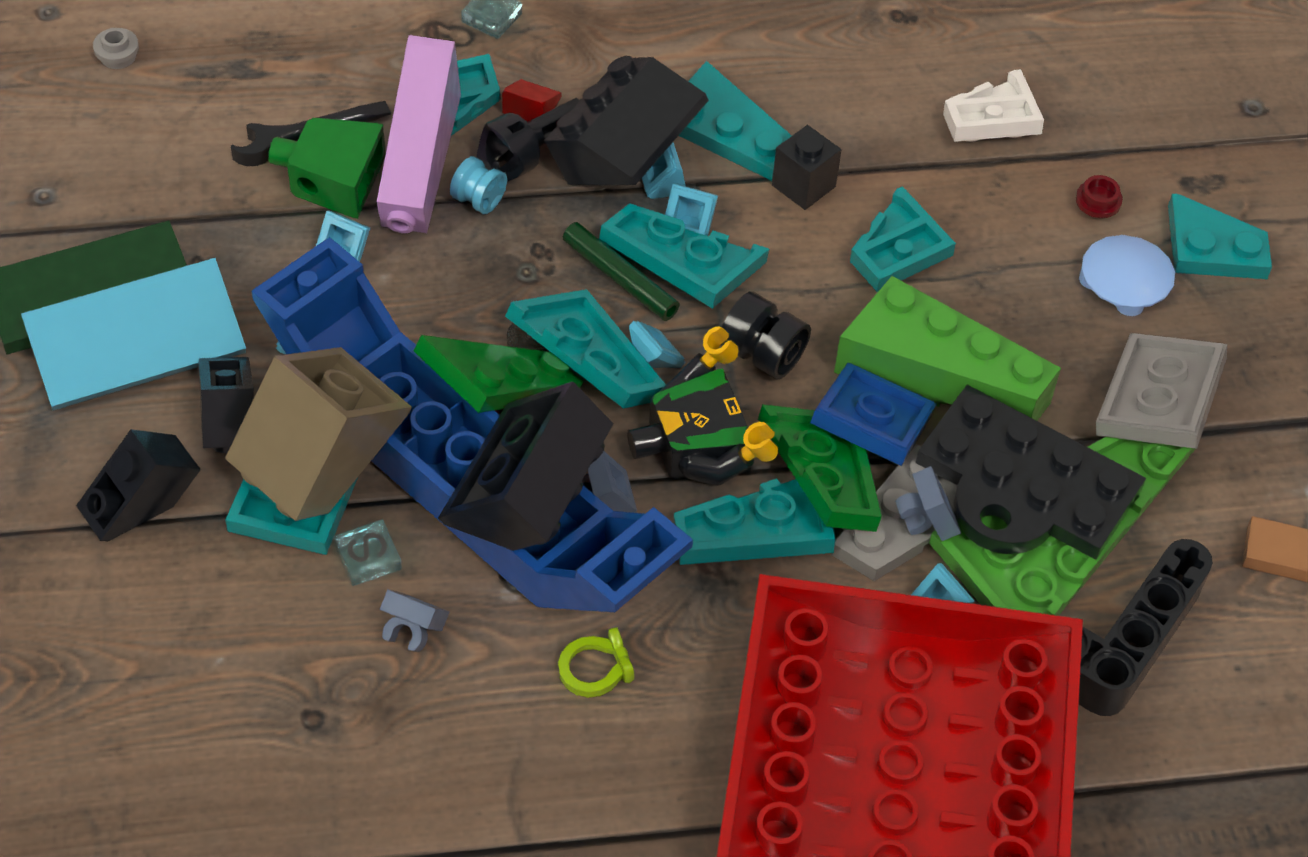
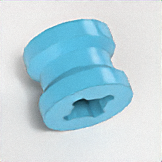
(478, 185)

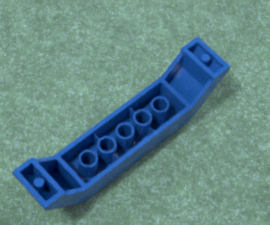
(596, 555)

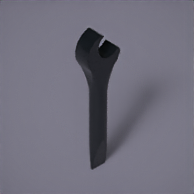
(262, 135)

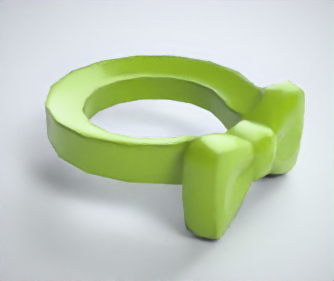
(612, 645)

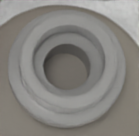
(116, 47)

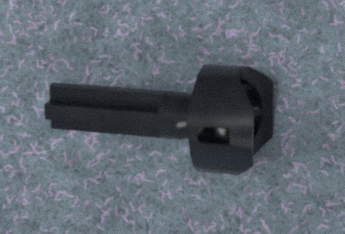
(517, 140)

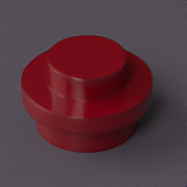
(1099, 197)

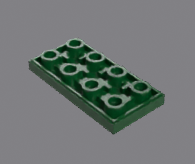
(82, 272)

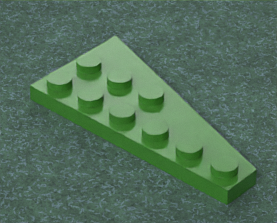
(1055, 572)

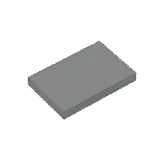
(1162, 390)

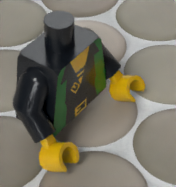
(700, 423)

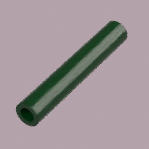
(621, 271)

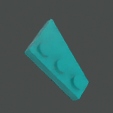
(734, 124)
(689, 260)
(590, 343)
(755, 526)

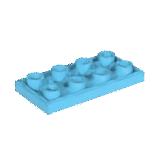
(133, 333)

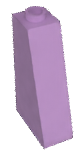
(419, 134)

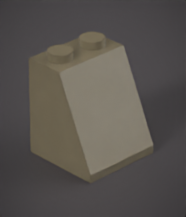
(314, 429)

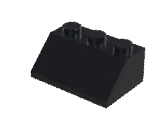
(624, 123)
(529, 468)

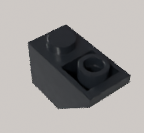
(137, 483)

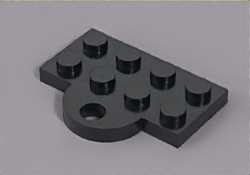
(1026, 478)

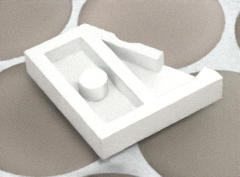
(995, 111)

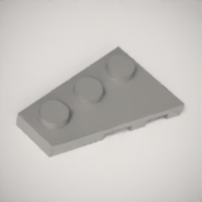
(892, 543)

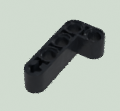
(1142, 625)

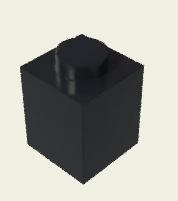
(806, 167)

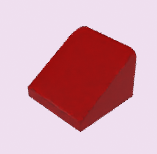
(529, 99)

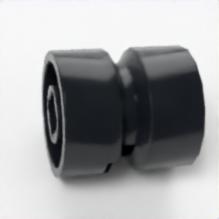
(769, 337)

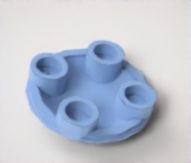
(1127, 273)

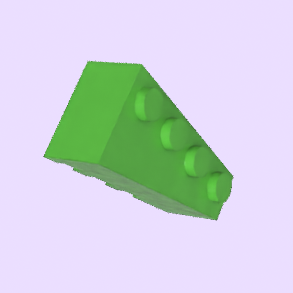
(941, 351)

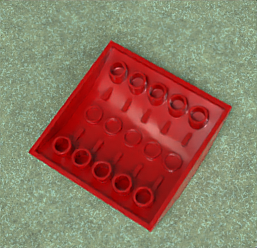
(902, 728)

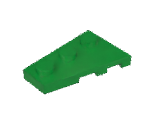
(491, 373)
(827, 468)

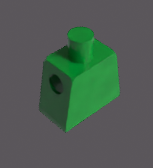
(332, 162)

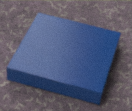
(873, 413)

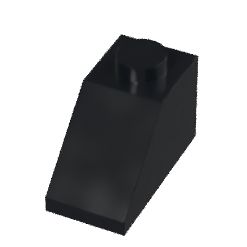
(224, 399)

